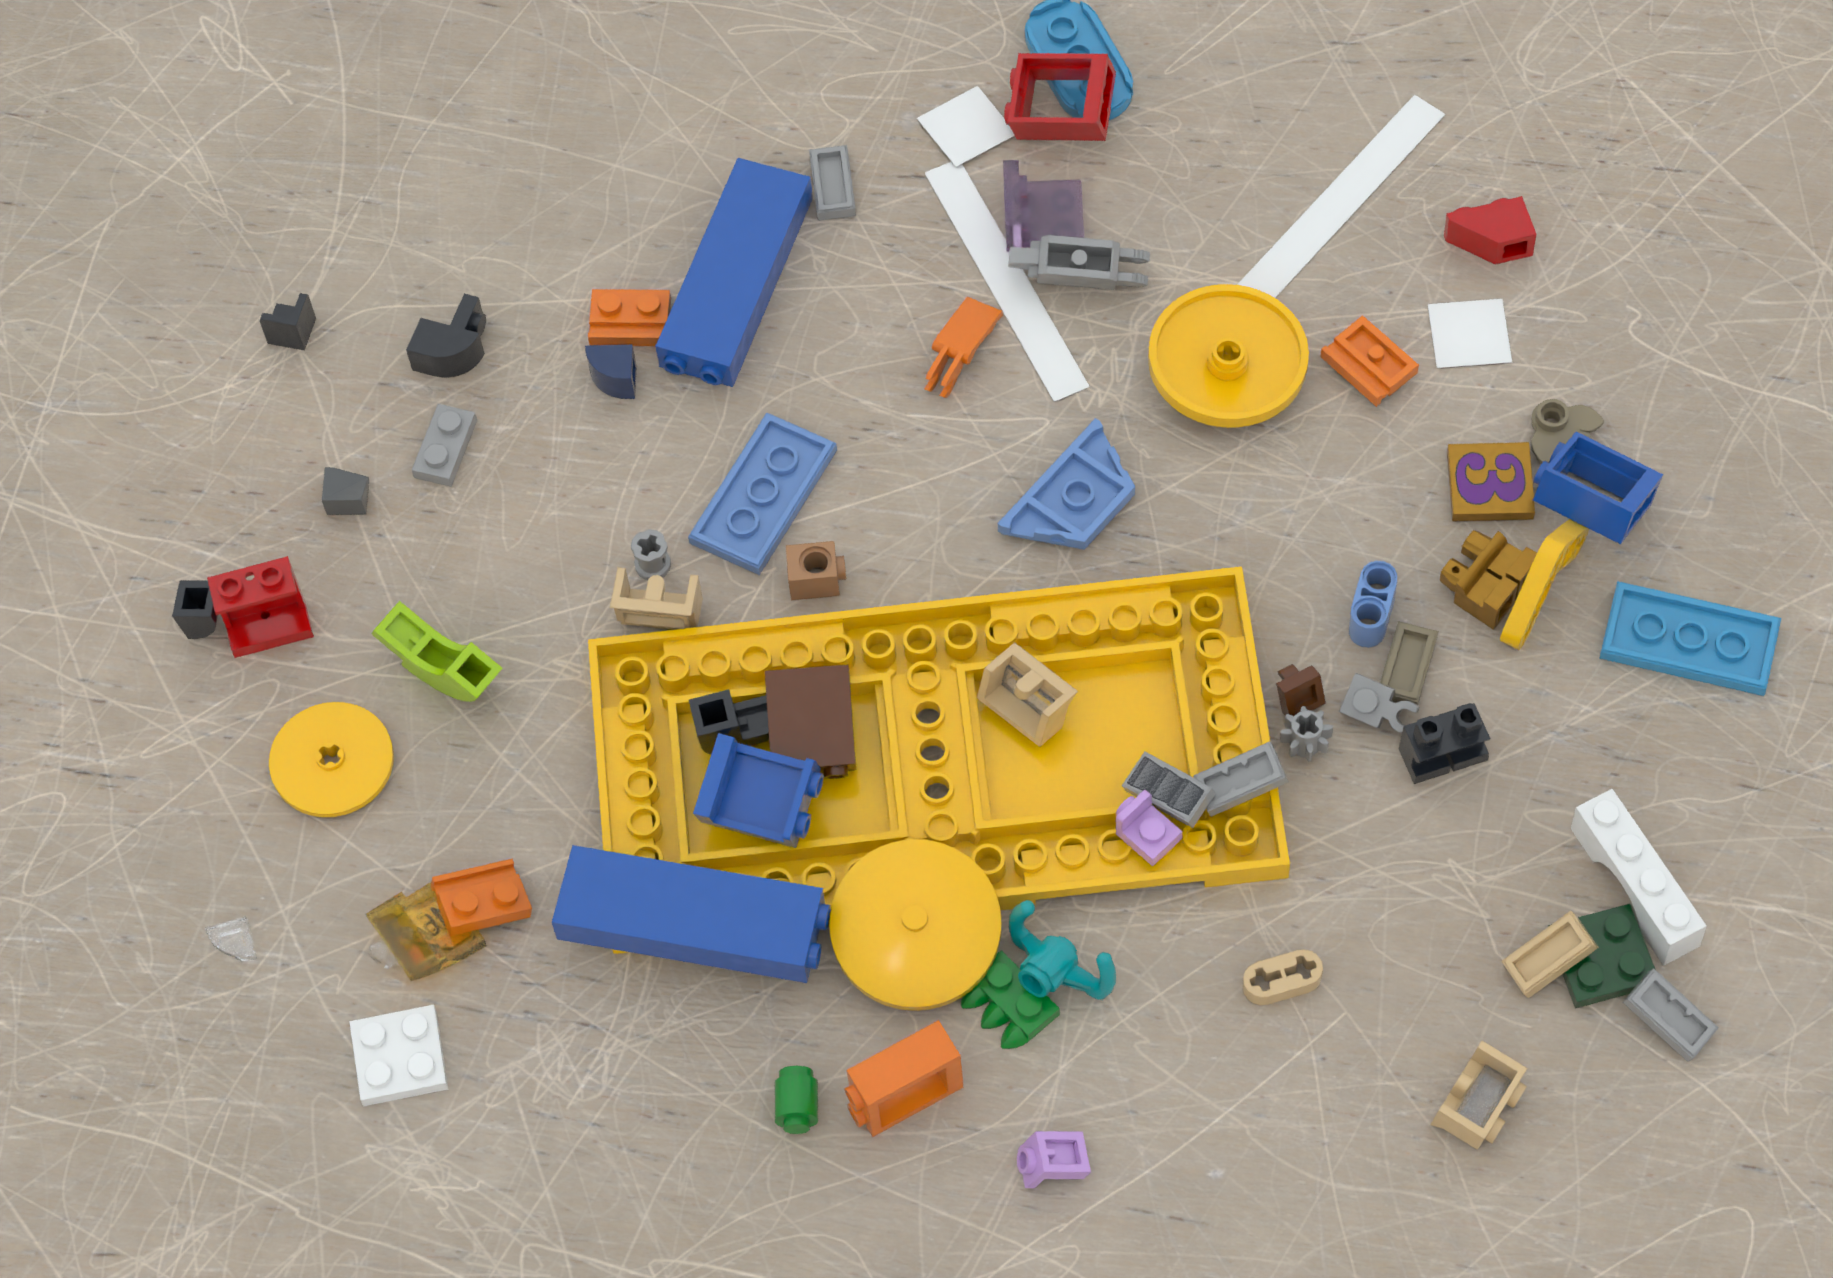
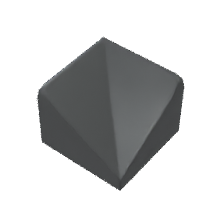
(344, 492)

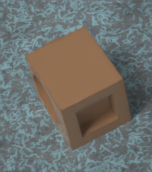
(809, 585)

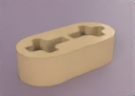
(1286, 985)

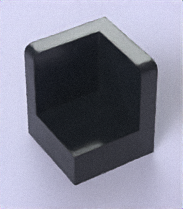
(289, 324)

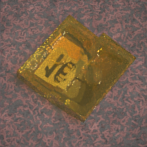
(418, 935)

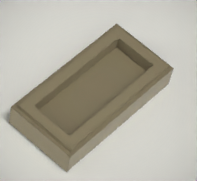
(1409, 661)

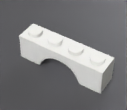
(1661, 906)

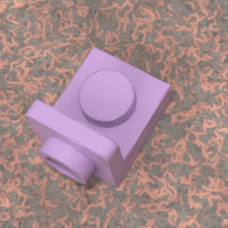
(1146, 828)
(1053, 1157)

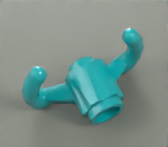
(1055, 961)

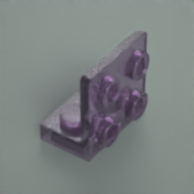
(1040, 207)

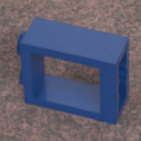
(1606, 469)

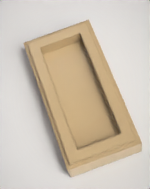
(1549, 954)

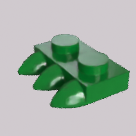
(1010, 1004)

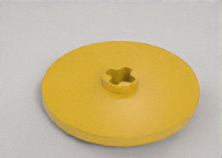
(331, 788)

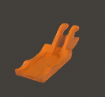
(960, 340)

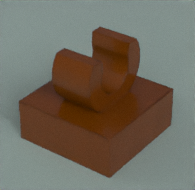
(1300, 689)

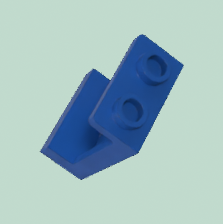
(758, 792)

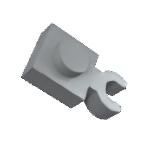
(1372, 703)

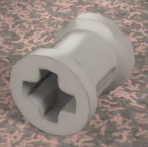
(650, 554)

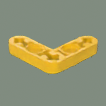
(1553, 555)

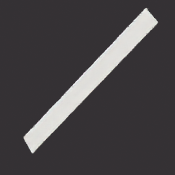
(1343, 197)
(1008, 285)

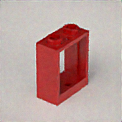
(1061, 66)

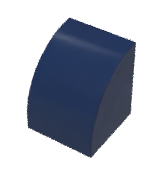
(613, 369)

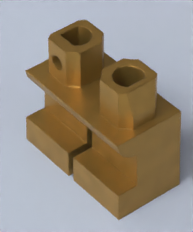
(1492, 580)

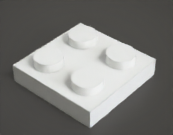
(398, 1055)

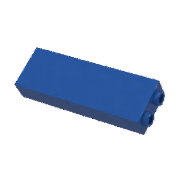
(734, 272)
(691, 914)

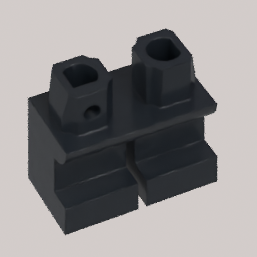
(1444, 741)

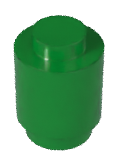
(796, 1099)

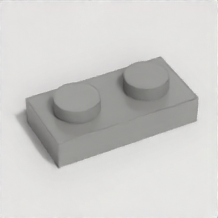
(444, 445)

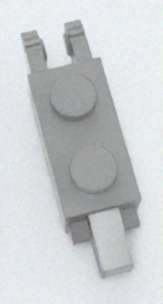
(1079, 262)

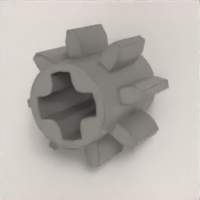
(1306, 733)

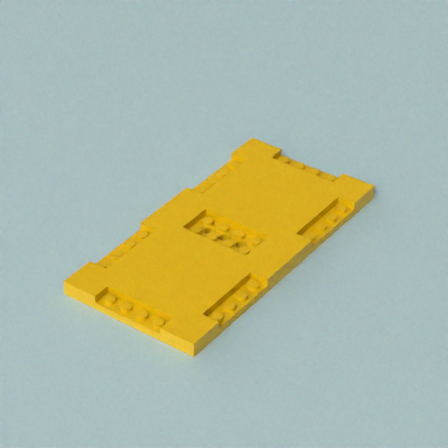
(1155, 671)

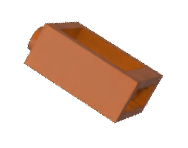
(904, 1079)

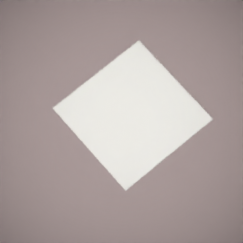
(966, 126)
(1469, 333)

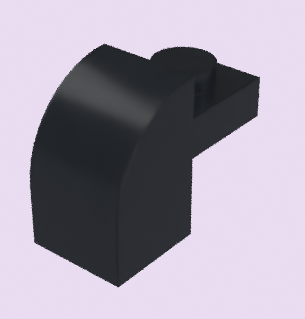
(452, 348)
(718, 714)

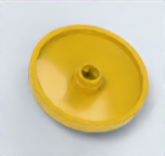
(1228, 355)
(915, 924)

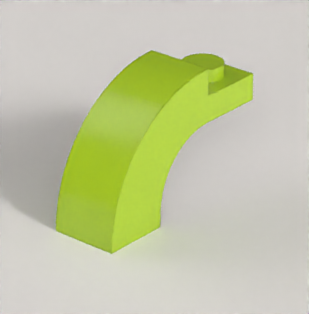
(441, 663)

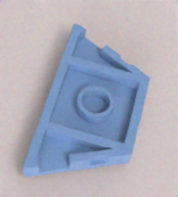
(1073, 495)

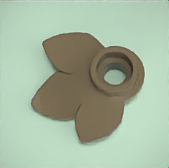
(1569, 419)

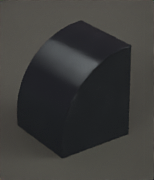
(194, 609)

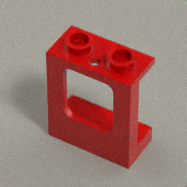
(261, 610)

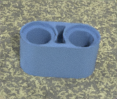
(1372, 603)

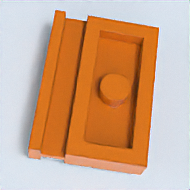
(628, 316)
(1369, 360)
(481, 897)

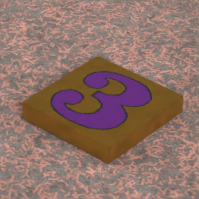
(1490, 481)

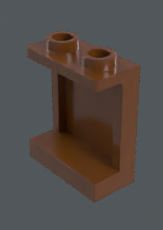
(812, 717)

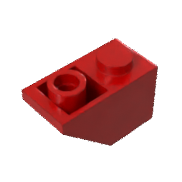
(1493, 230)

